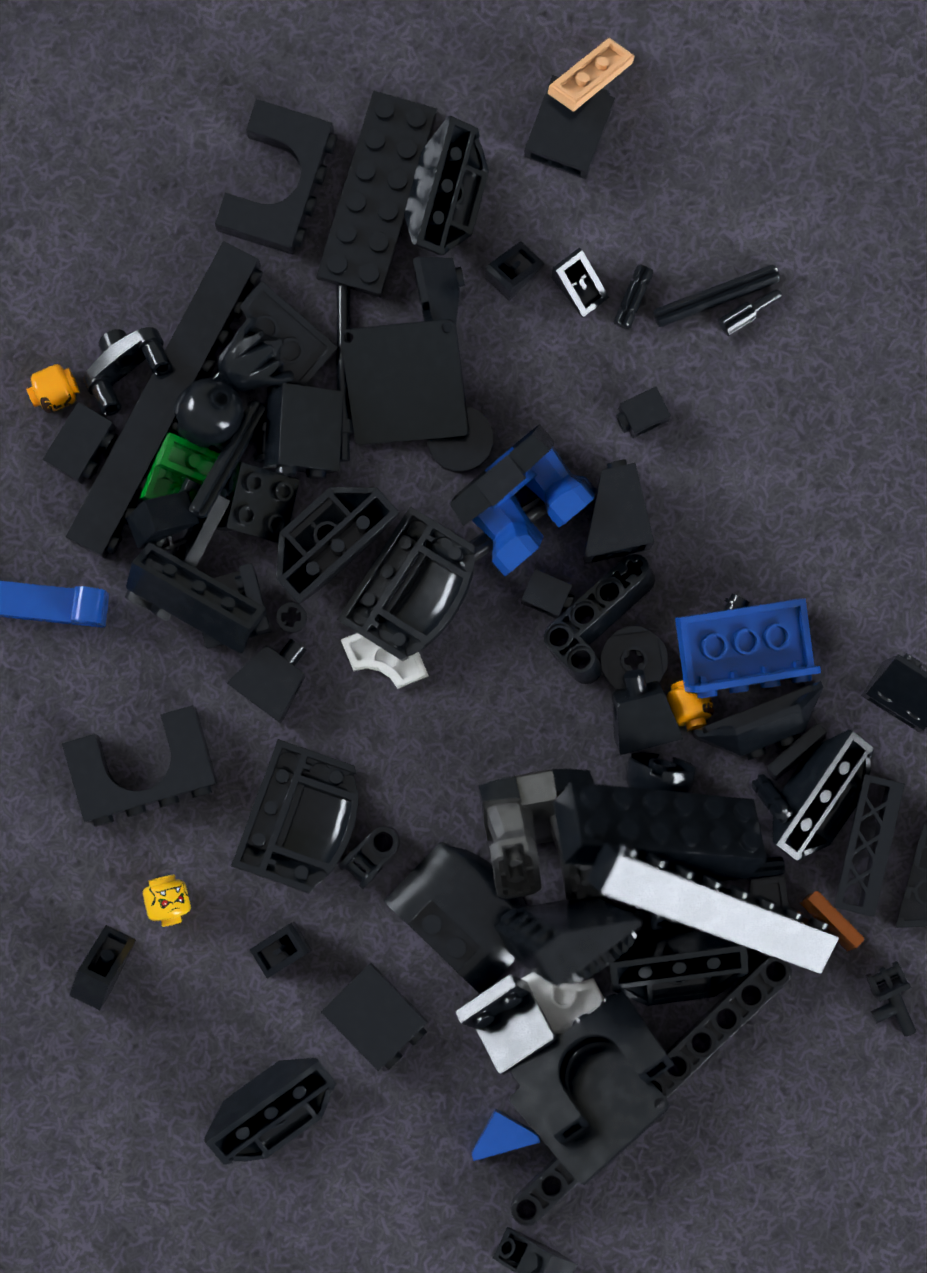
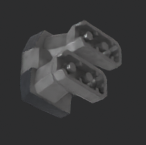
(517, 817)

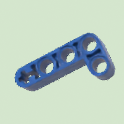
(54, 604)

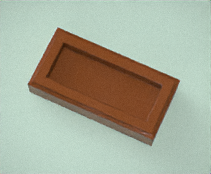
(819, 906)

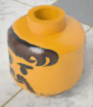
(53, 388)
(689, 709)

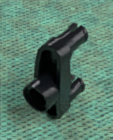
(119, 357)

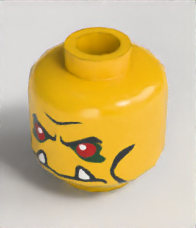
(166, 900)

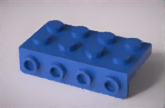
(746, 647)

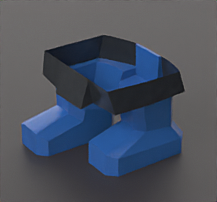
(495, 510)

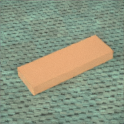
(590, 74)

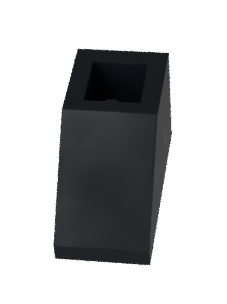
(527, 1255)

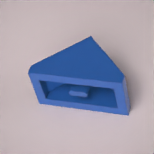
(503, 1135)

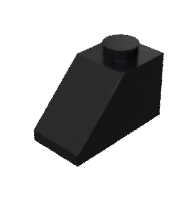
(102, 967)

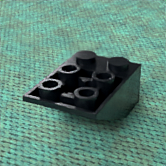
(901, 690)

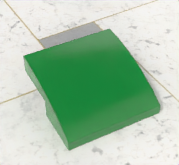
(174, 463)

